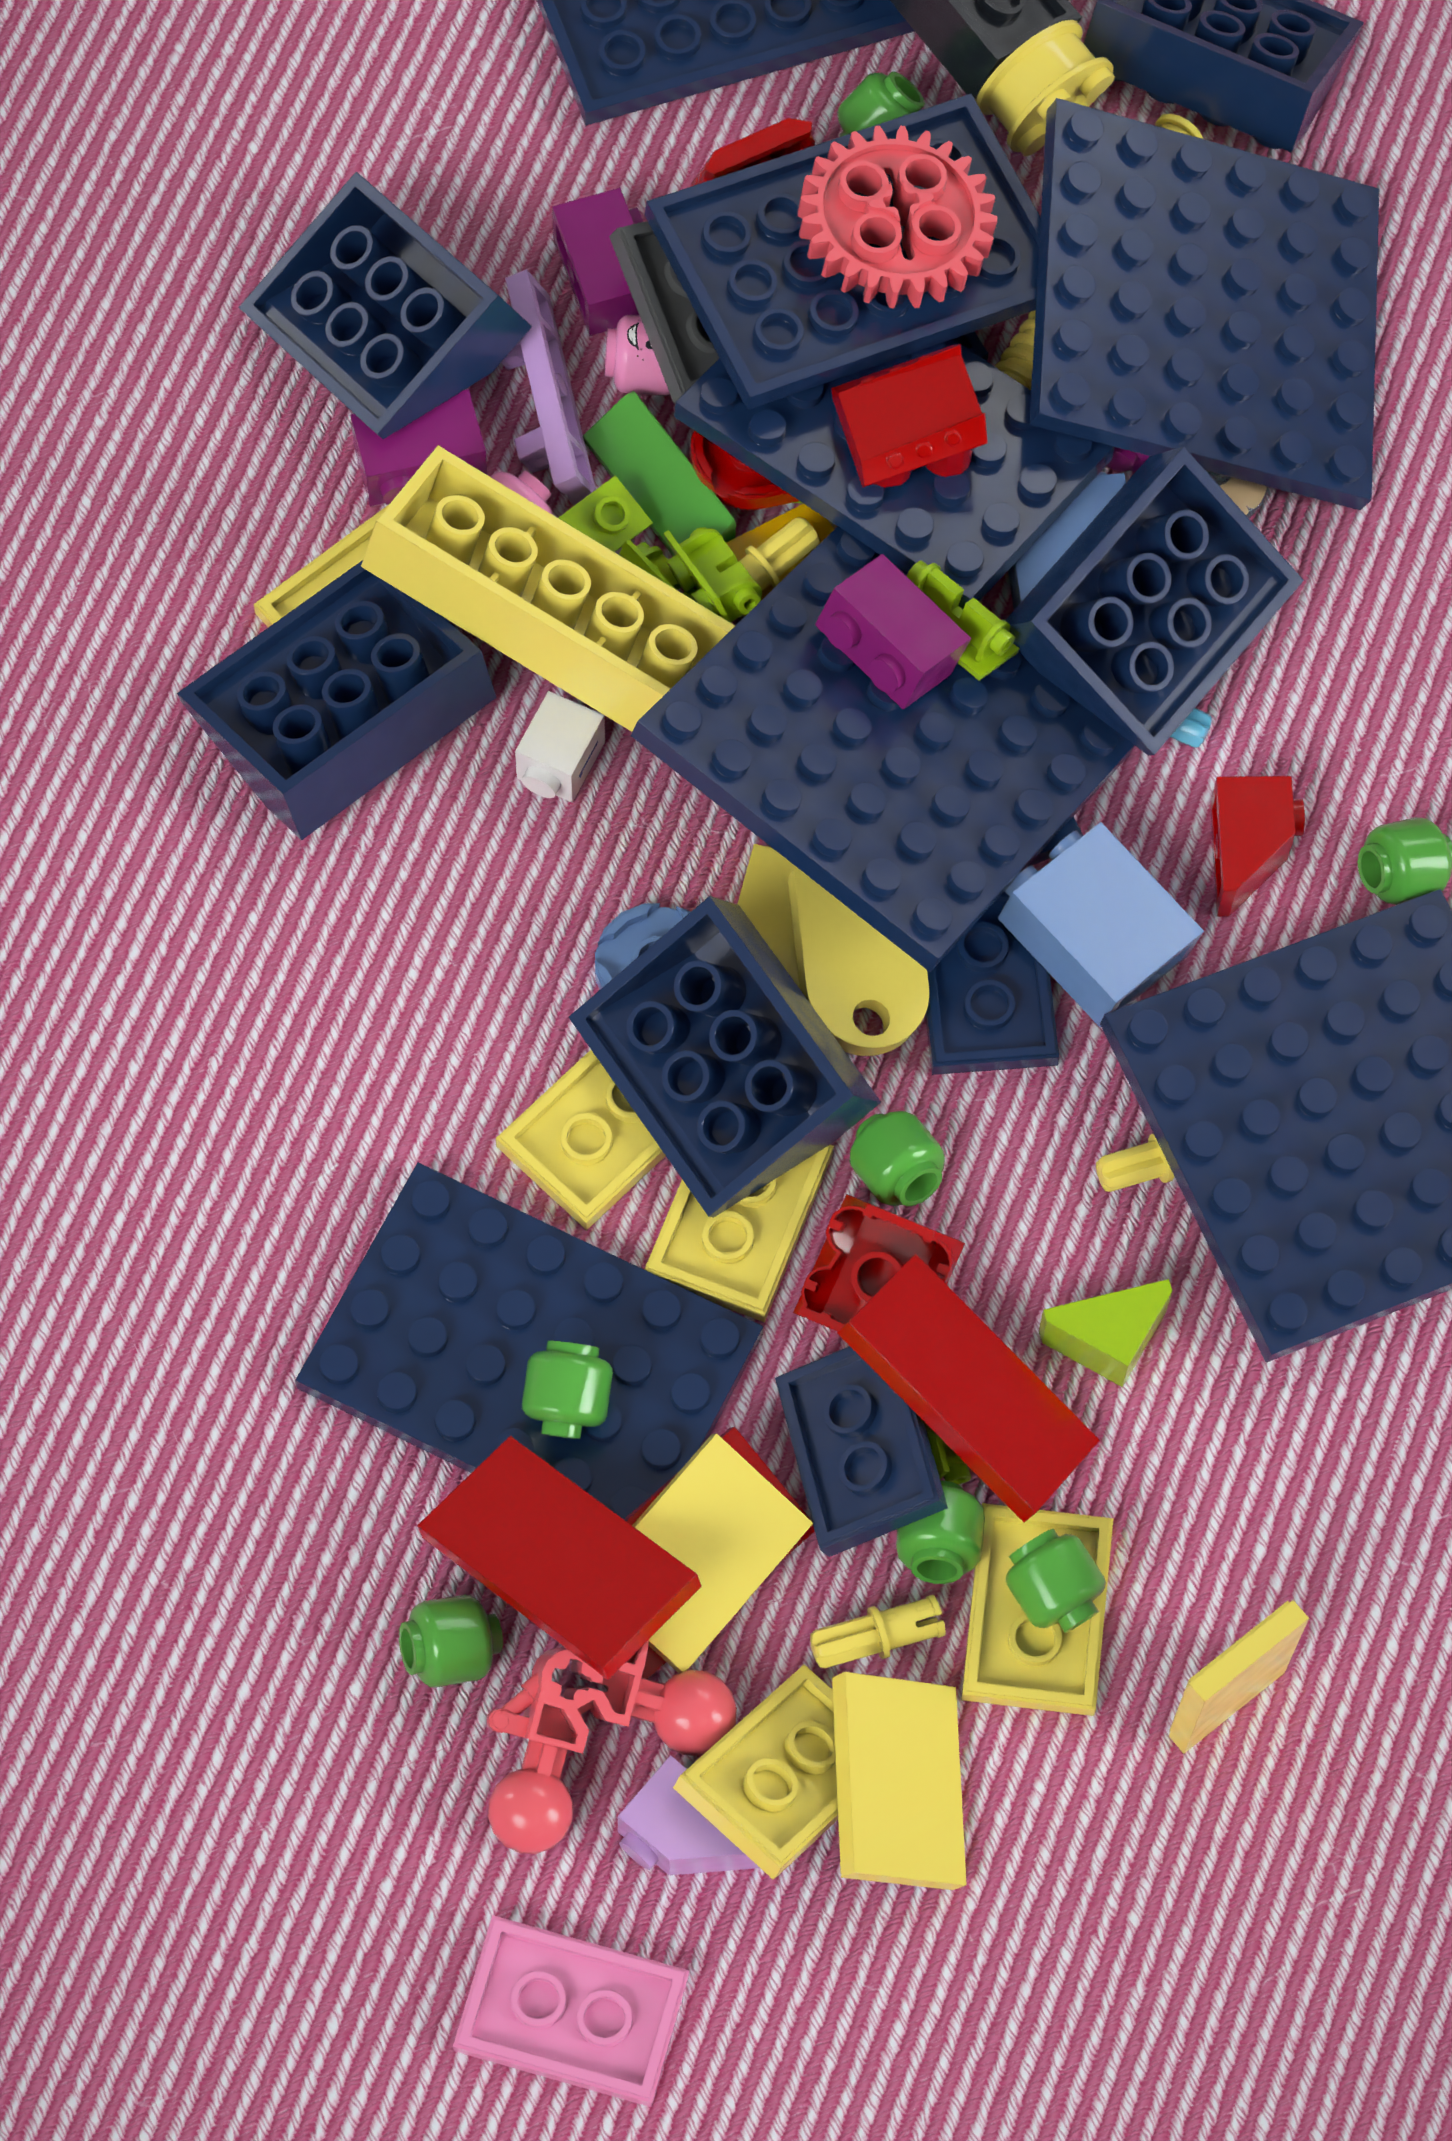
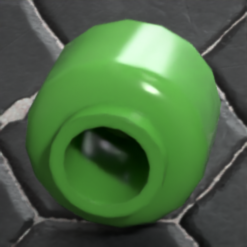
(878, 101)
(1405, 860)
(897, 1158)
(567, 1388)
(944, 1543)
(1055, 1581)
(450, 1641)

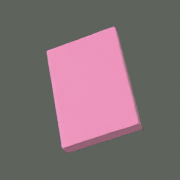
(571, 2011)

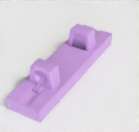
(559, 439)

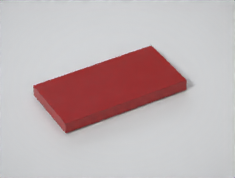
(969, 1387)
(559, 1557)

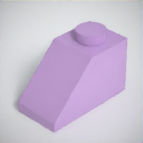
(671, 1833)

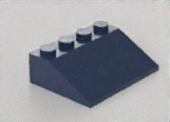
(1229, 60)
(382, 311)
(1153, 600)
(338, 697)
(723, 1056)

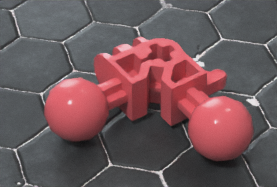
(533, 1805)

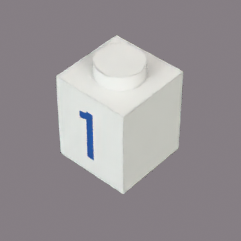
(559, 747)

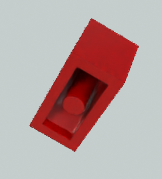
(1251, 834)

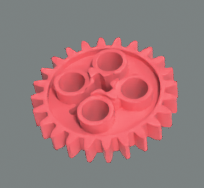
(845, 222)

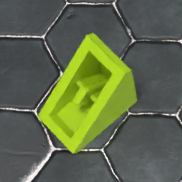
(1108, 1329)

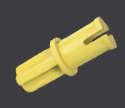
(780, 552)
(1133, 1166)
(877, 1632)

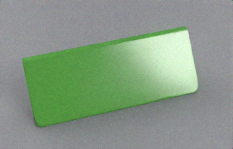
(656, 472)

